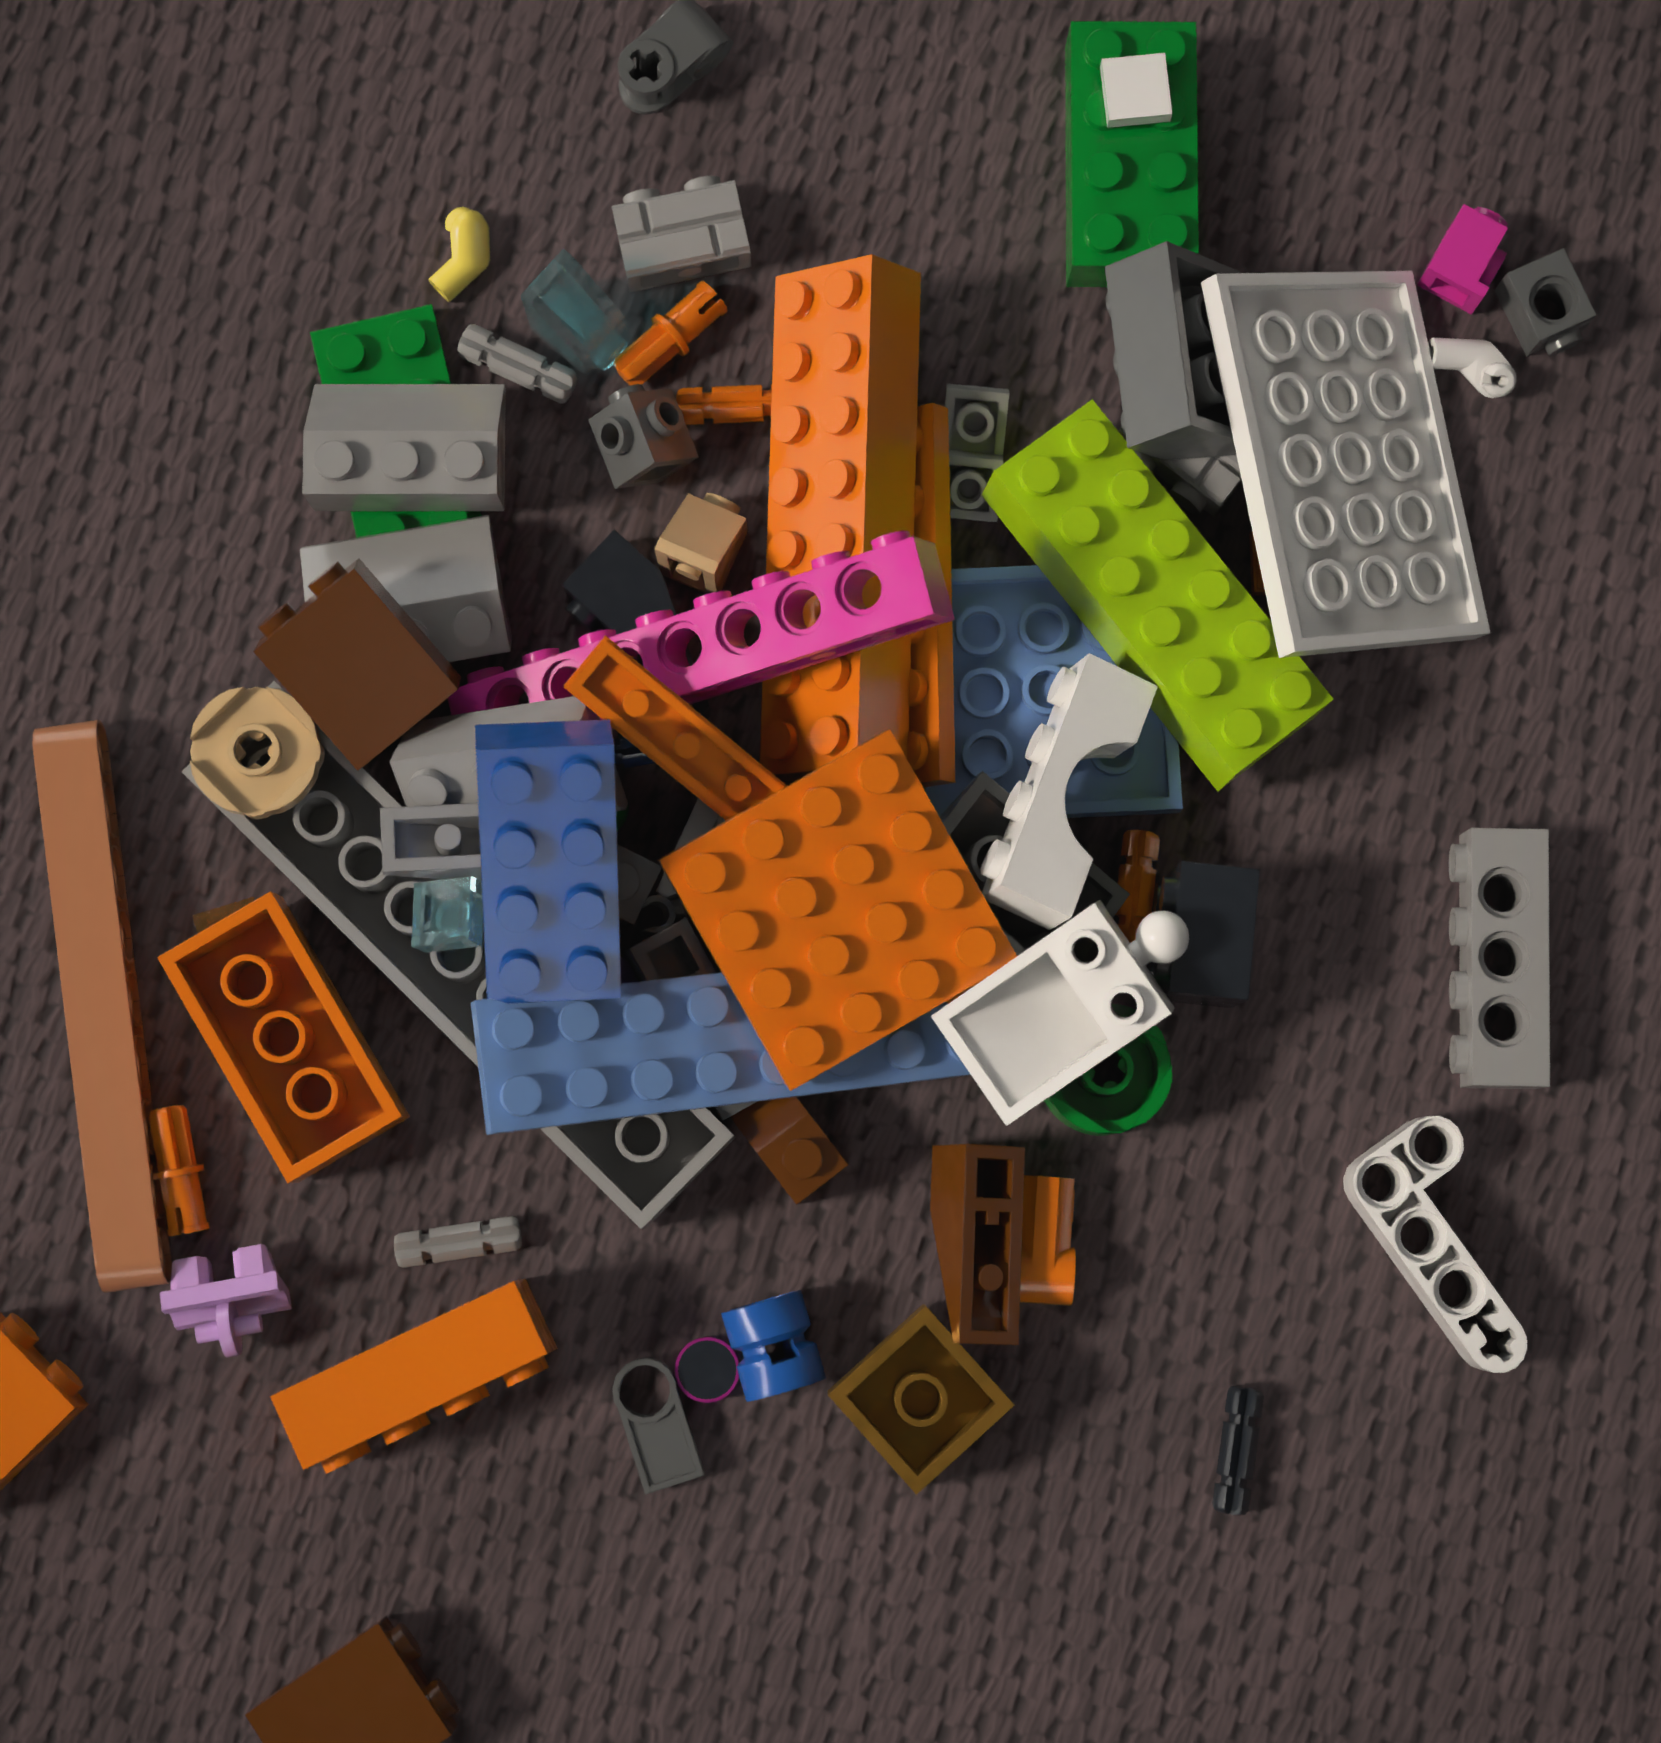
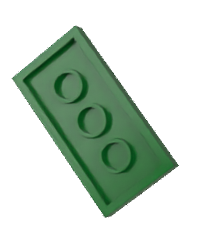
(387, 350)

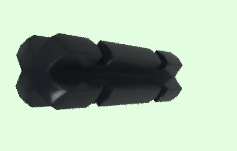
(1238, 1450)

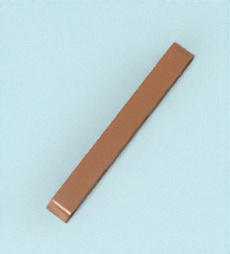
(99, 1007)

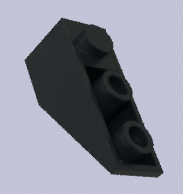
(617, 588)

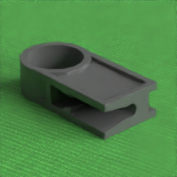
(661, 1441)

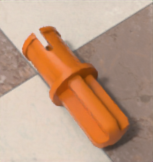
(669, 335)
(177, 1170)

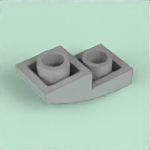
(975, 446)

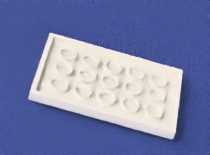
(1344, 460)

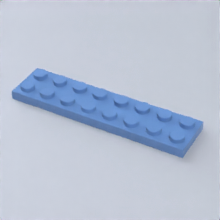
(662, 1052)

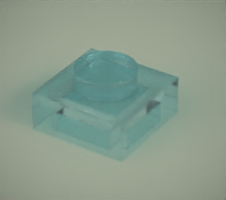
(447, 914)

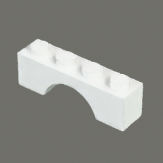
(1039, 861)

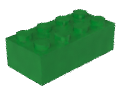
(1131, 181)

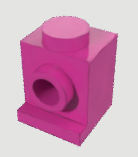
(1466, 258)

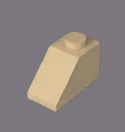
(701, 542)

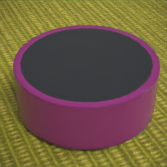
(707, 1369)

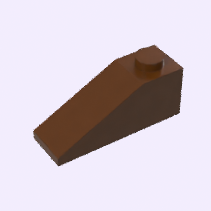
(790, 1145)
(979, 1238)

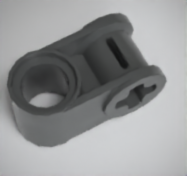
(676, 50)

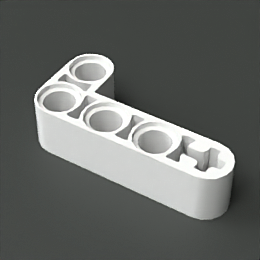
(1444, 1249)

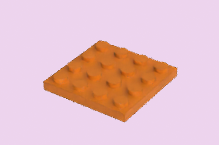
(838, 909)

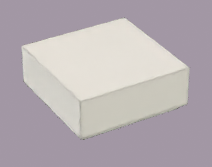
(1136, 90)

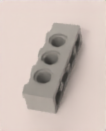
(1522, 864)

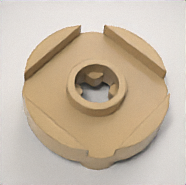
(217, 751)

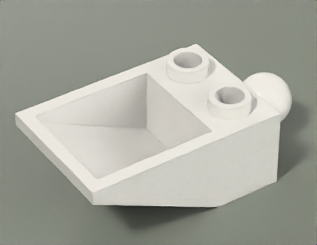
(1053, 1014)

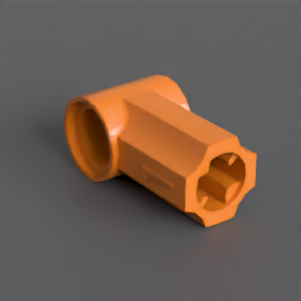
(1047, 1253)

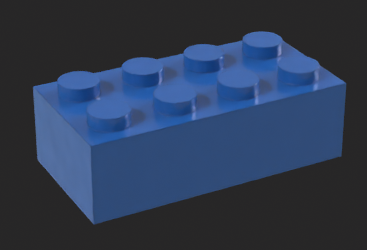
(549, 860)

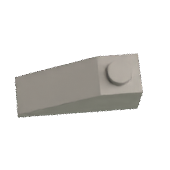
(431, 841)

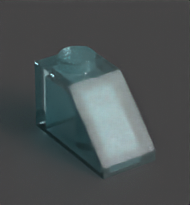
(575, 315)

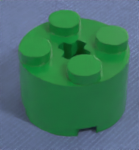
(1121, 1106)

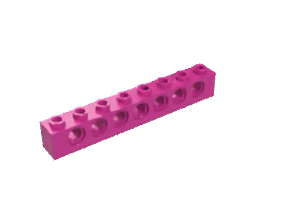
(909, 602)

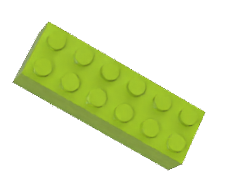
(1154, 594)

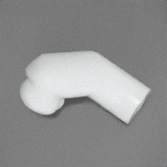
(1477, 361)

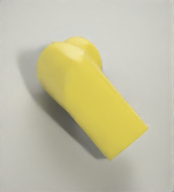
(469, 252)

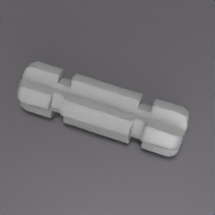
(517, 363)
(457, 1242)

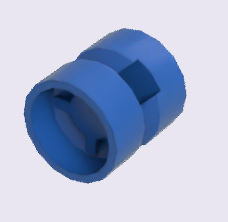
(765, 1323)

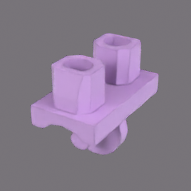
(225, 1307)

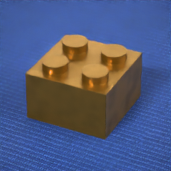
(920, 1399)

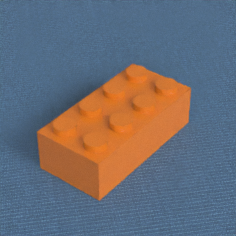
(283, 1037)
(413, 1373)

